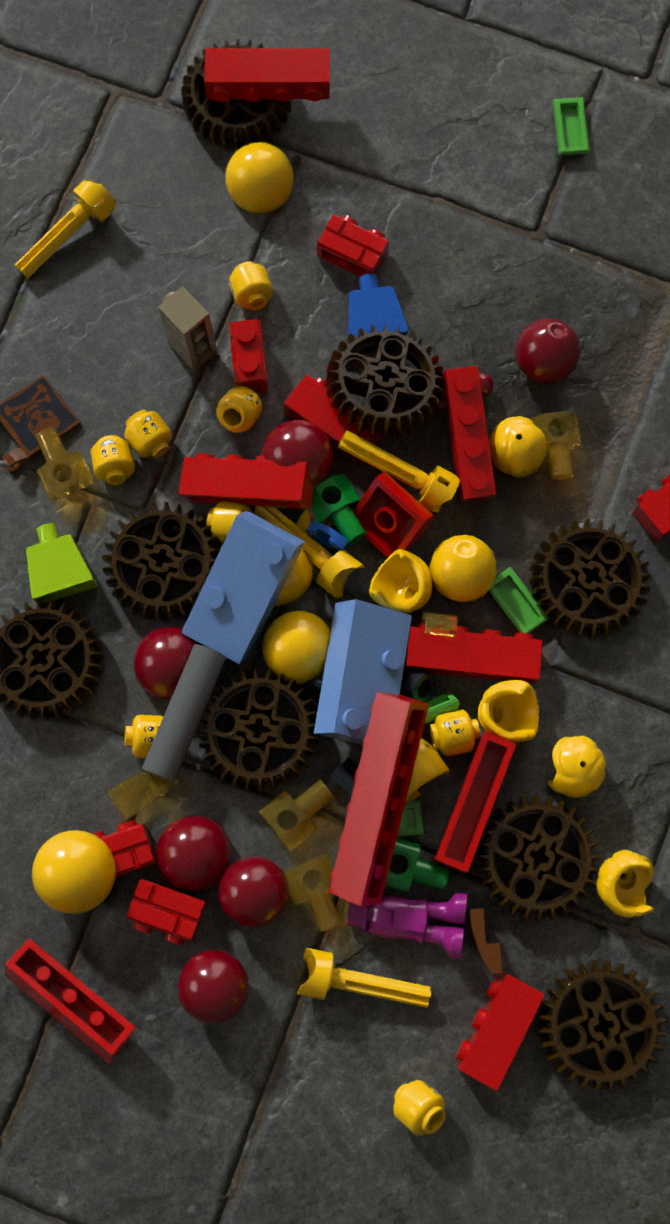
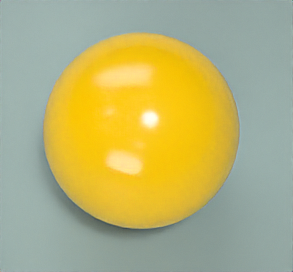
(259, 178)
(296, 646)

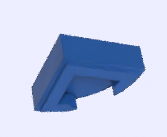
(326, 536)

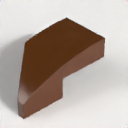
(488, 952)

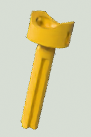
(93, 201)
(432, 486)
(333, 568)
(324, 975)

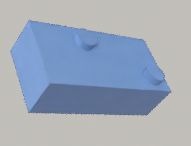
(243, 586)
(361, 659)

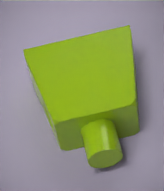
(57, 566)

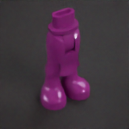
(409, 920)

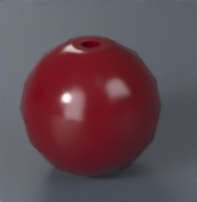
(547, 351)
(253, 892)
(213, 986)

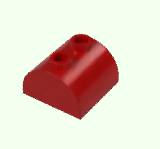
(391, 516)

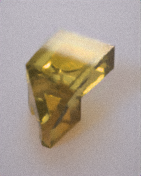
(439, 624)
(139, 793)

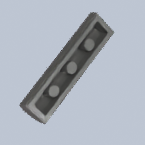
(184, 712)

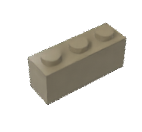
(187, 327)

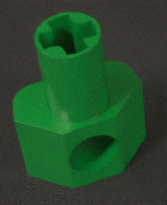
(340, 512)
(416, 870)

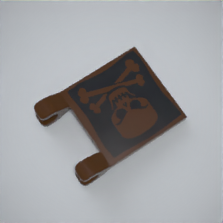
(28, 413)

